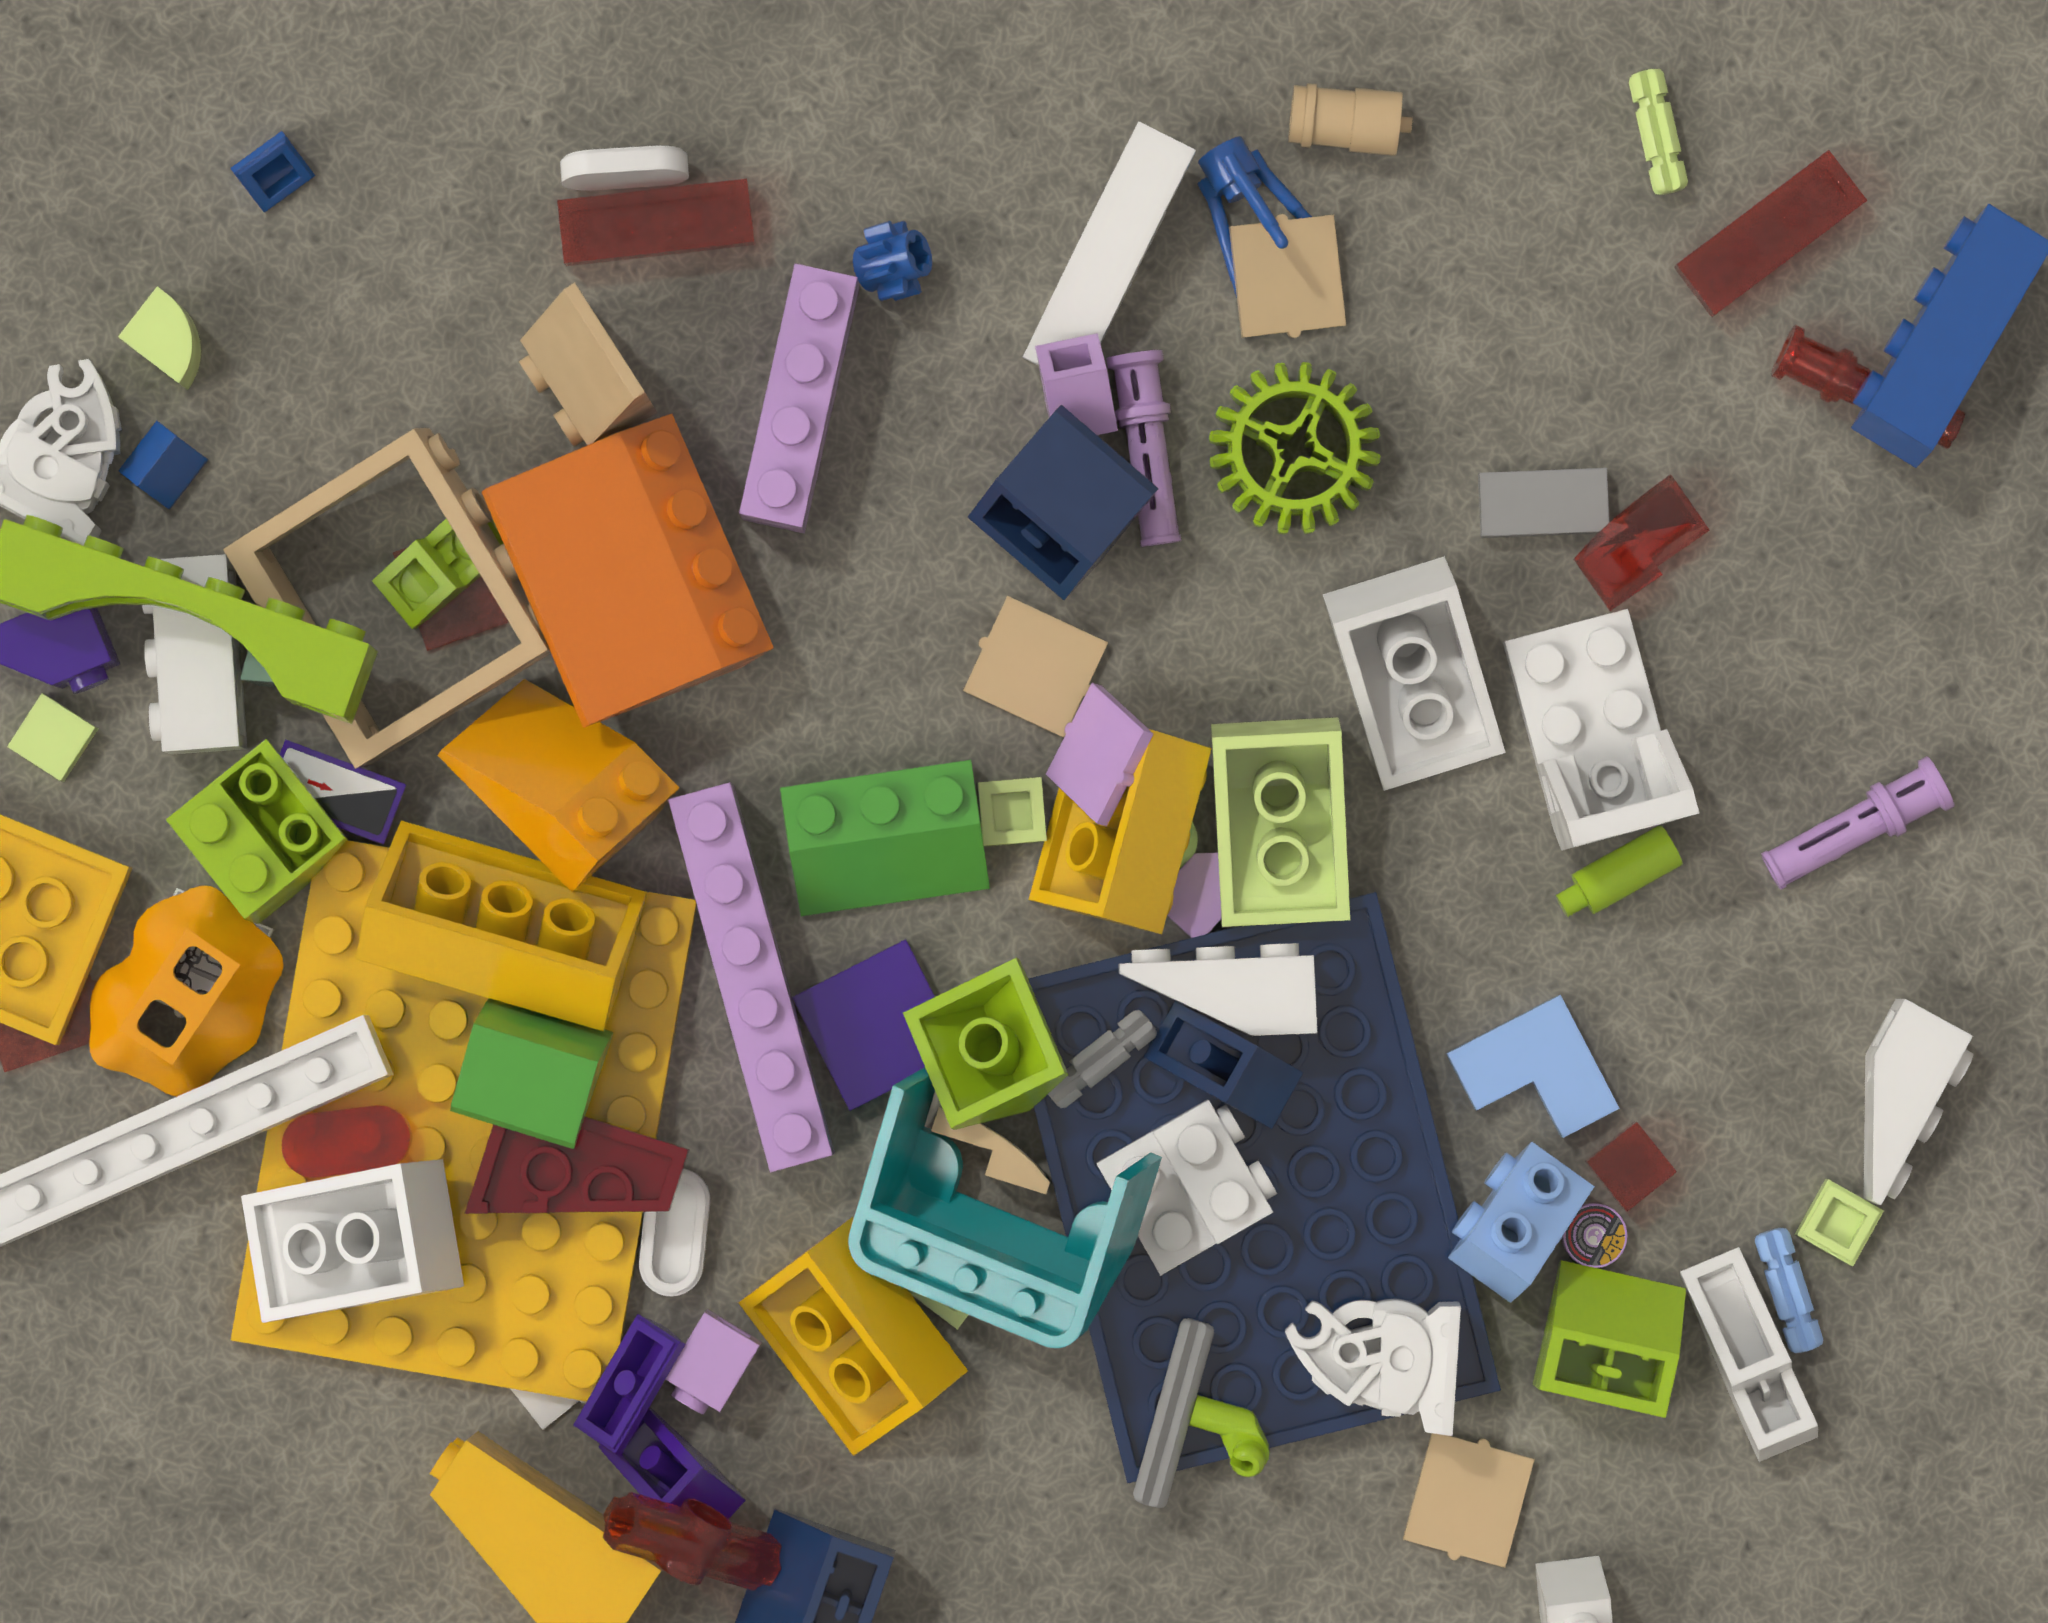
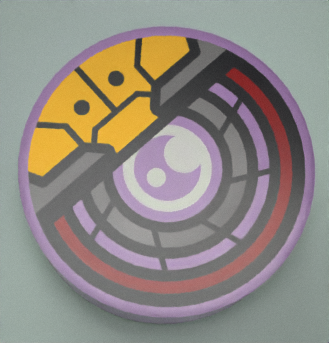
(1595, 1236)

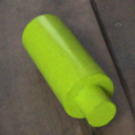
(1621, 872)

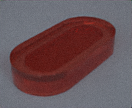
(346, 1141)

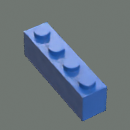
(1951, 334)

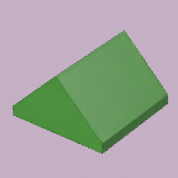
(530, 1072)

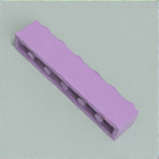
(751, 977)

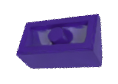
(629, 1384)

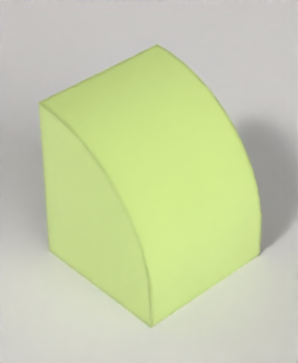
(165, 337)

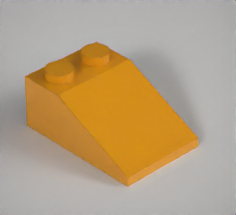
(559, 785)

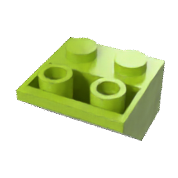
(258, 832)
(1611, 1339)

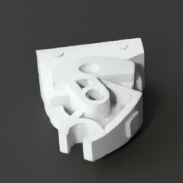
(65, 460)
(1394, 1364)

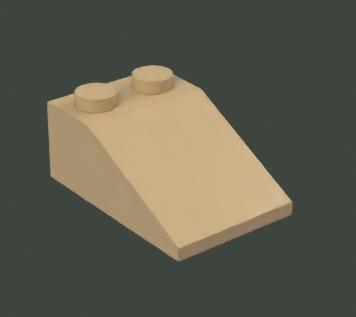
(583, 370)

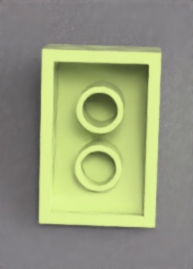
(1280, 822)

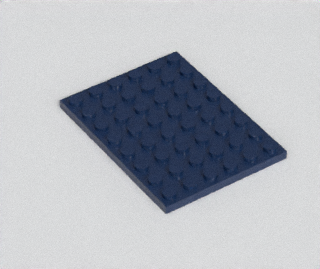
(1354, 1176)

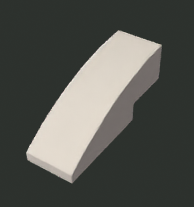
(1749, 1354)

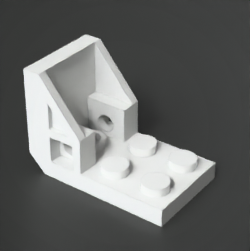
(1596, 731)

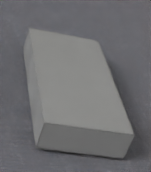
(1543, 502)

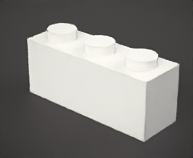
(195, 672)

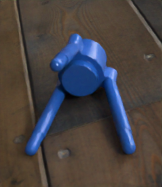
(1236, 174)

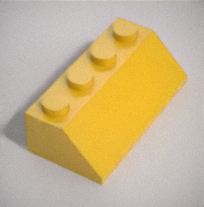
(499, 926)

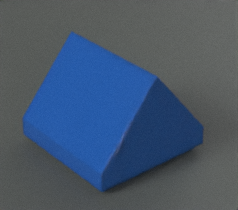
(273, 171)
(163, 465)

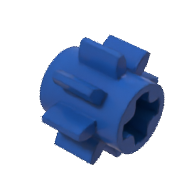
(892, 260)

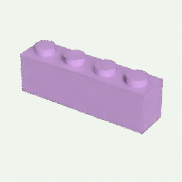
(799, 398)

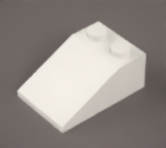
(1414, 673)
(352, 1240)

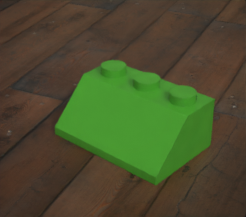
(885, 838)

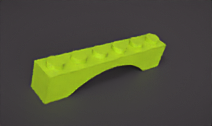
(306, 662)

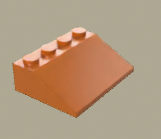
(628, 570)

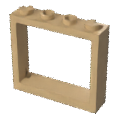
(469, 520)

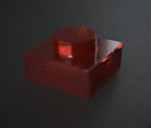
(1630, 1166)

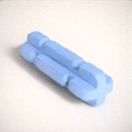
(1789, 1290)

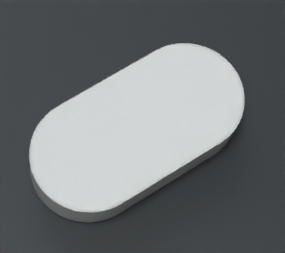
(624, 168)
(676, 1239)

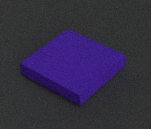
(862, 1024)

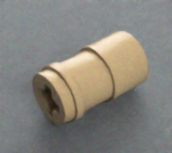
(1348, 119)

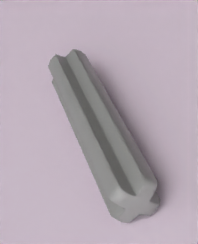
(1173, 1413)

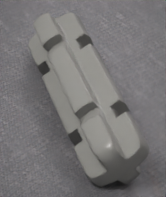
(1103, 1057)

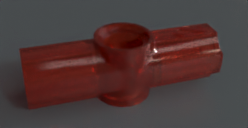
(691, 1541)

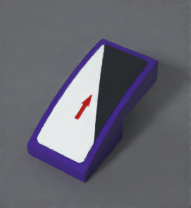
(350, 796)

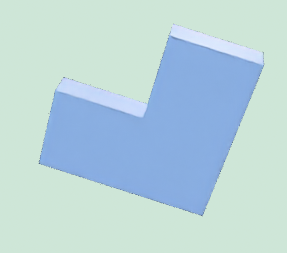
(1539, 1049)

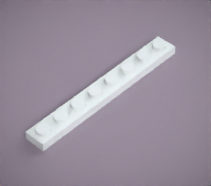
(190, 1127)

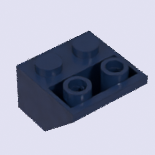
(1062, 502)
(821, 1576)

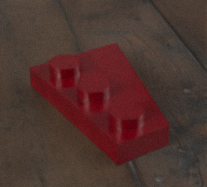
(603, 1173)

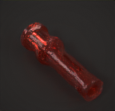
(1833, 373)

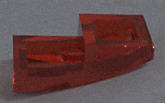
(1638, 540)

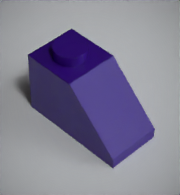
(59, 651)
(671, 1469)

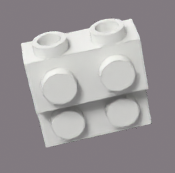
(1200, 1186)

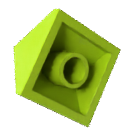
(987, 1047)

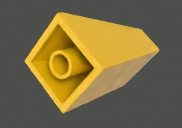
(538, 1536)

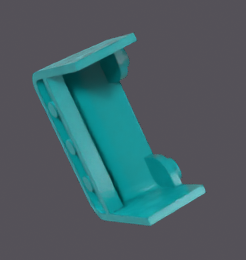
(976, 1256)

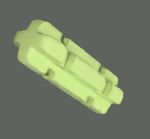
(1658, 131)

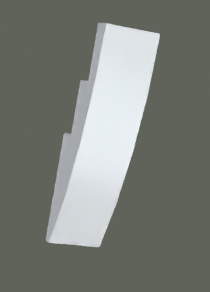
(1114, 239)

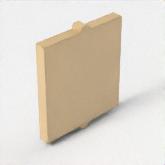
(1287, 286)
(1035, 666)
(1468, 1499)

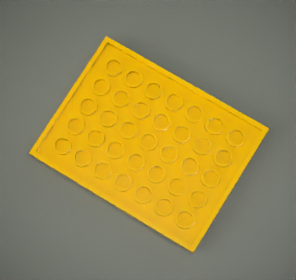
(539, 1288)

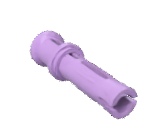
(1143, 406)
(1885, 811)

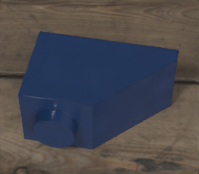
(1223, 1064)

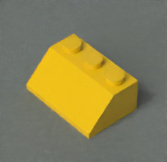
(1132, 863)
(852, 1341)

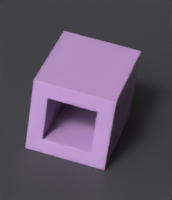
(1078, 379)
(711, 1363)

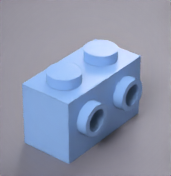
(1520, 1220)

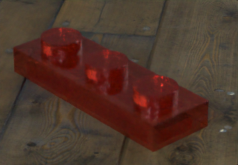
(656, 222)
(1770, 233)

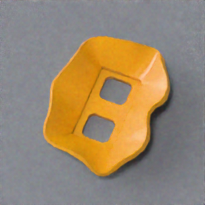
(217, 1023)

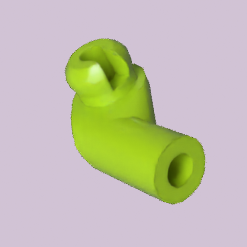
(1238, 1431)

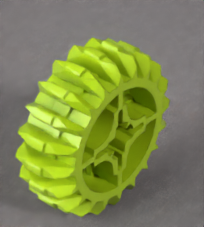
(1268, 434)

